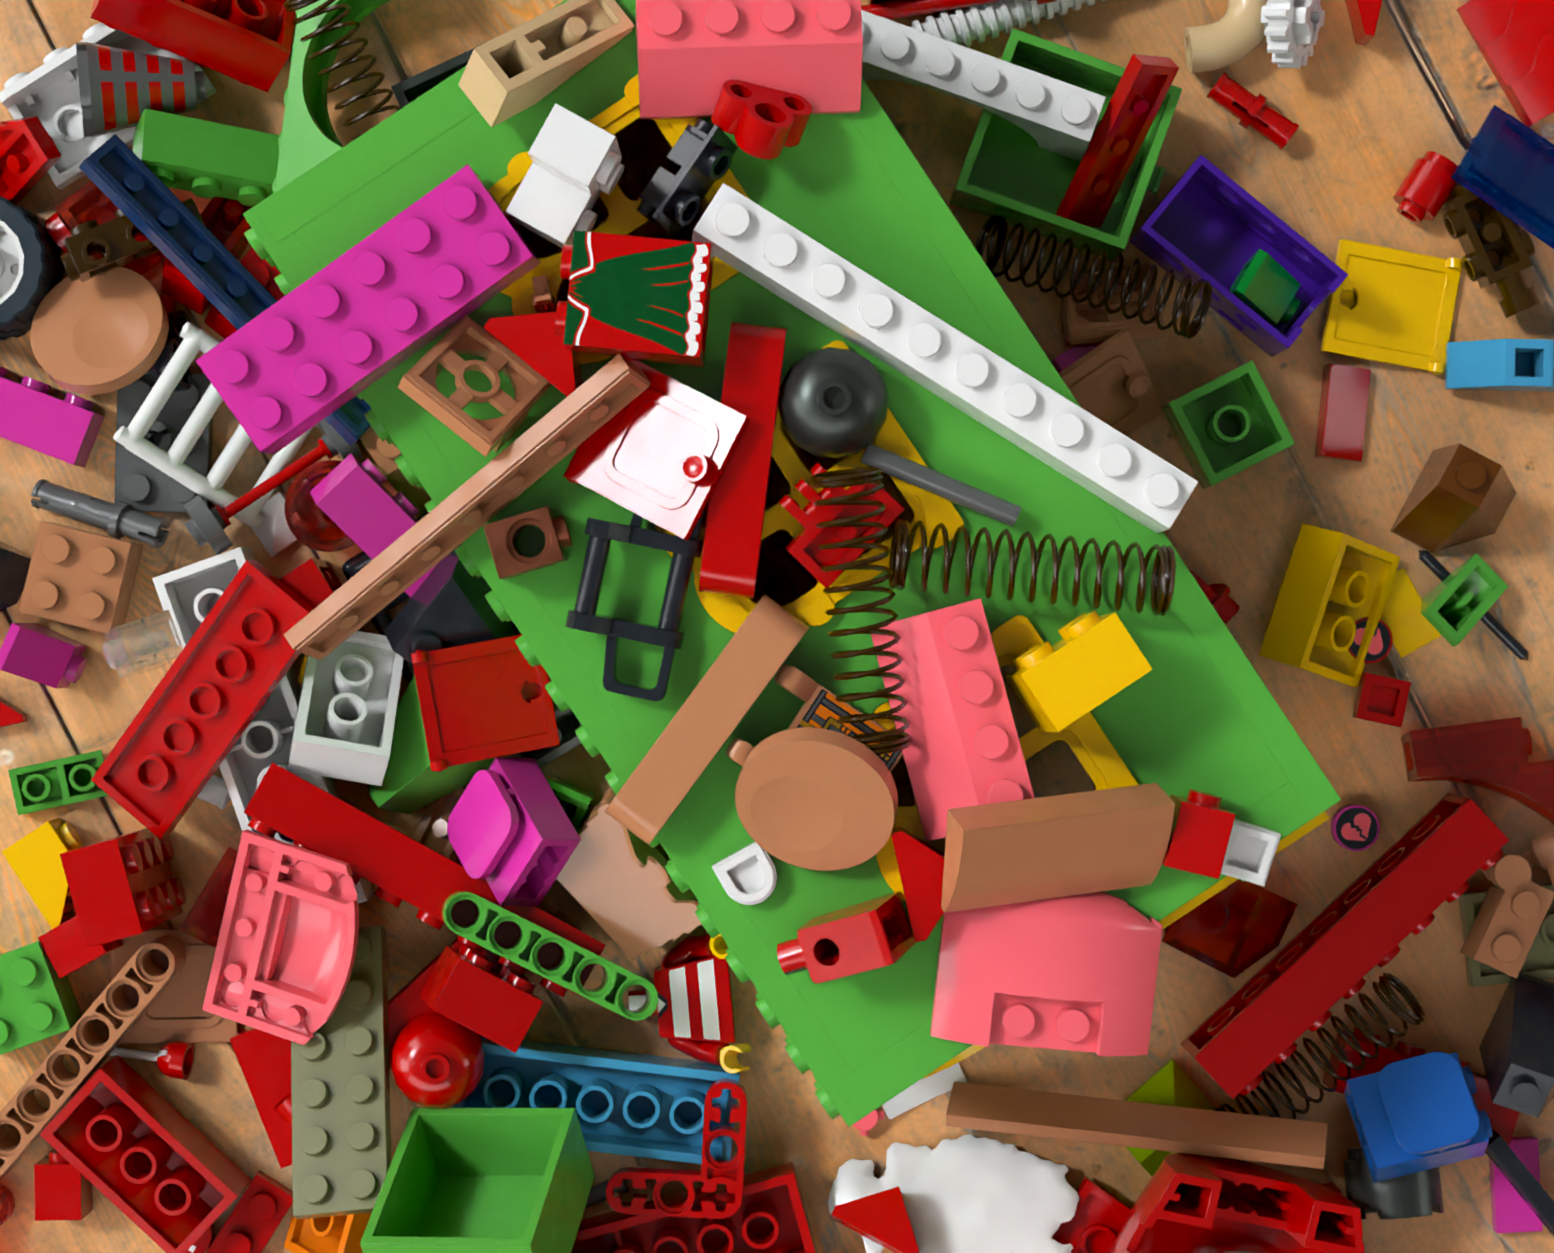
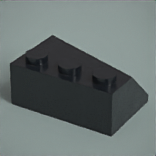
(446, 612)

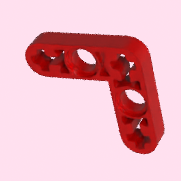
(712, 1170)

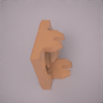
(1080, 331)
(472, 339)

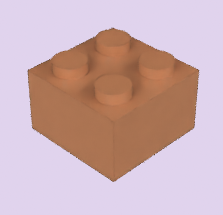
(80, 577)

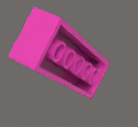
(368, 311)

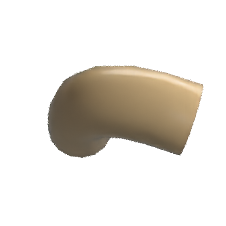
(1226, 40)

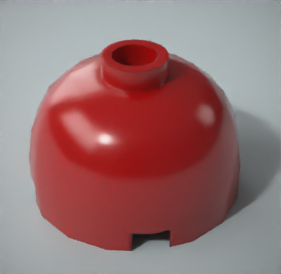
(437, 1061)

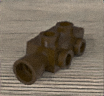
(1496, 234)
(111, 239)

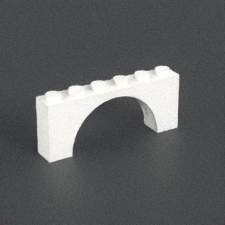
(1048, 109)

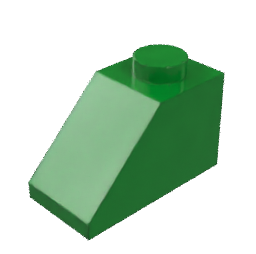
(1267, 288)

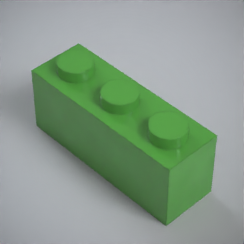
(207, 156)

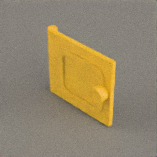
(1400, 306)

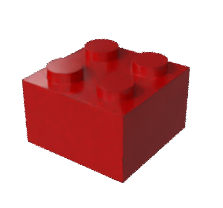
(481, 998)

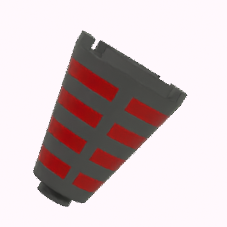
(124, 82)

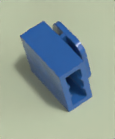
(1417, 1115)

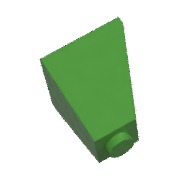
(408, 776)

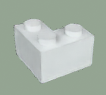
(567, 175)

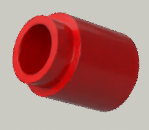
(1425, 187)

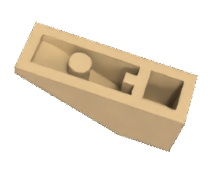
(540, 56)

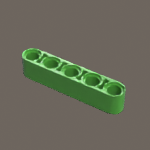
(568, 970)

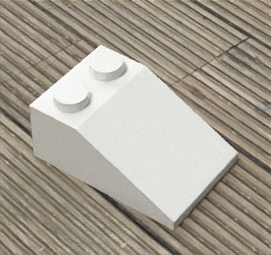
(348, 711)

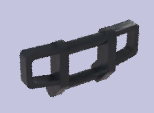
(667, 631)

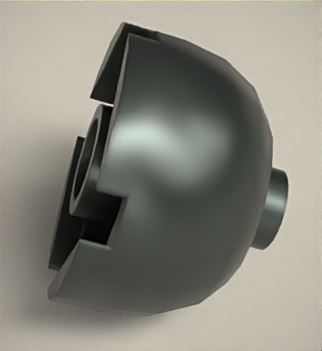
(833, 402)

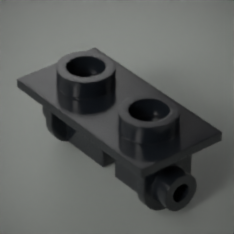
(703, 157)

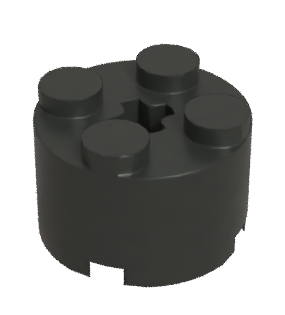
(1394, 1198)

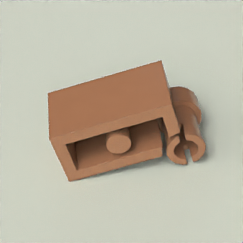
(1508, 916)

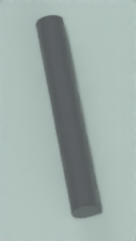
(941, 484)

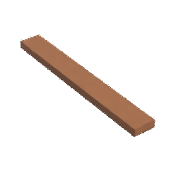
(468, 508)
(1138, 1125)

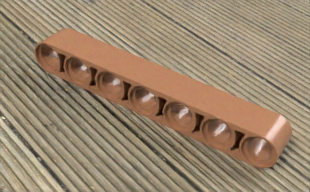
(86, 1046)

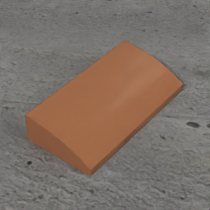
(1055, 846)

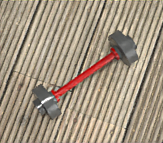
(208, 524)

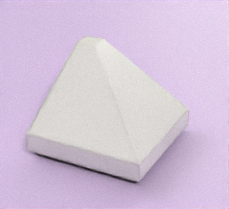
(274, 529)

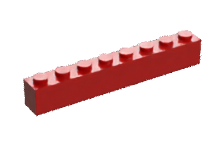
(396, 864)

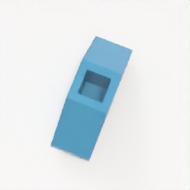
(1500, 365)

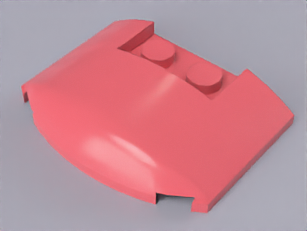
(284, 939)
(1049, 975)

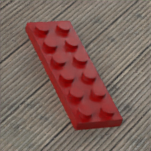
(204, 700)

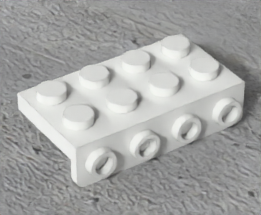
(54, 97)

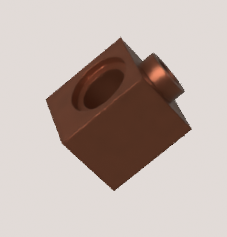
(503, 535)

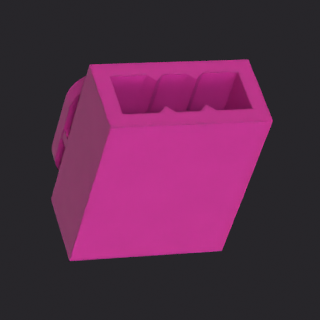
(512, 831)

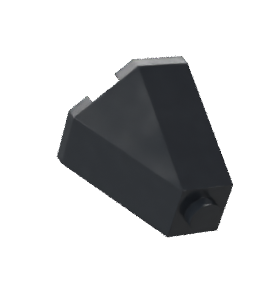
(1521, 1046)

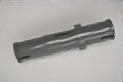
(117, 518)

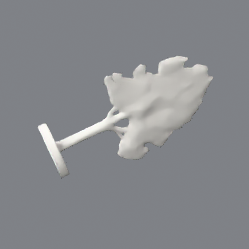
(968, 1196)

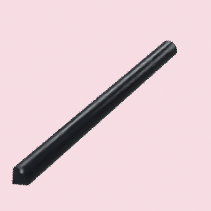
(1487, 618)

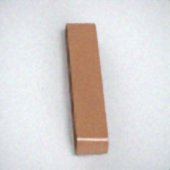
(706, 719)

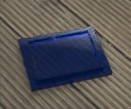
(1512, 172)

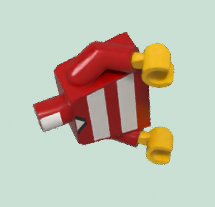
(696, 1002)

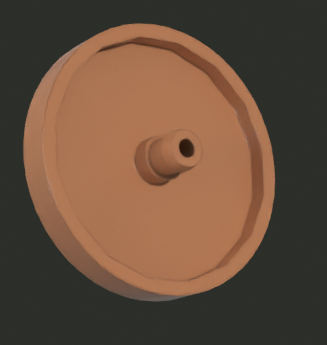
(99, 331)
(816, 799)

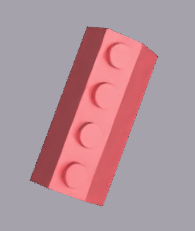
(781, 44)
(957, 714)

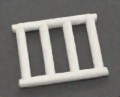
(173, 461)

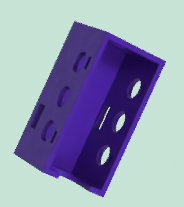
(1211, 231)

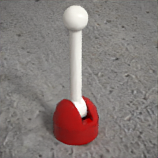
(173, 1059)

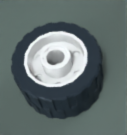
(27, 267)

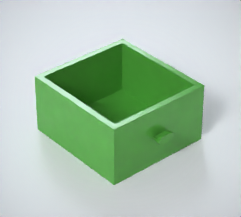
(1026, 183)
(483, 1183)

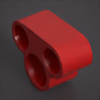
(761, 117)

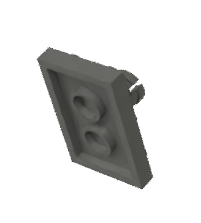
(138, 480)

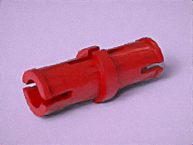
(1252, 111)

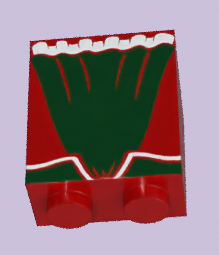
(636, 297)

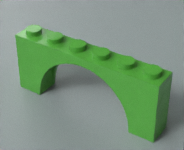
(307, 129)

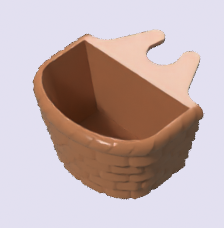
(626, 885)

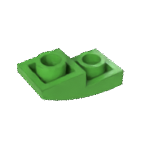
(56, 782)

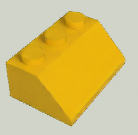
(1323, 594)

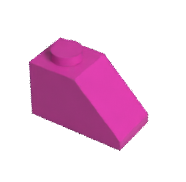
(42, 655)

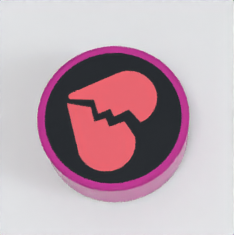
(1355, 827)

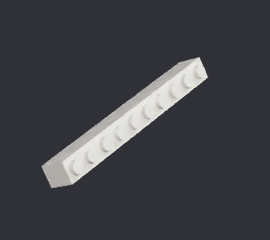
(943, 360)

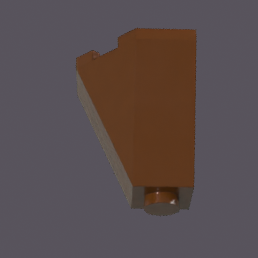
(1454, 500)

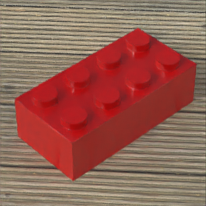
(122, 886)

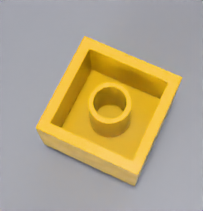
(1078, 671)

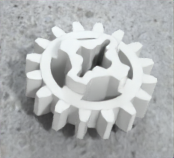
(1292, 30)

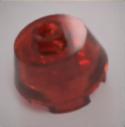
(306, 519)

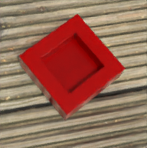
(1381, 699)

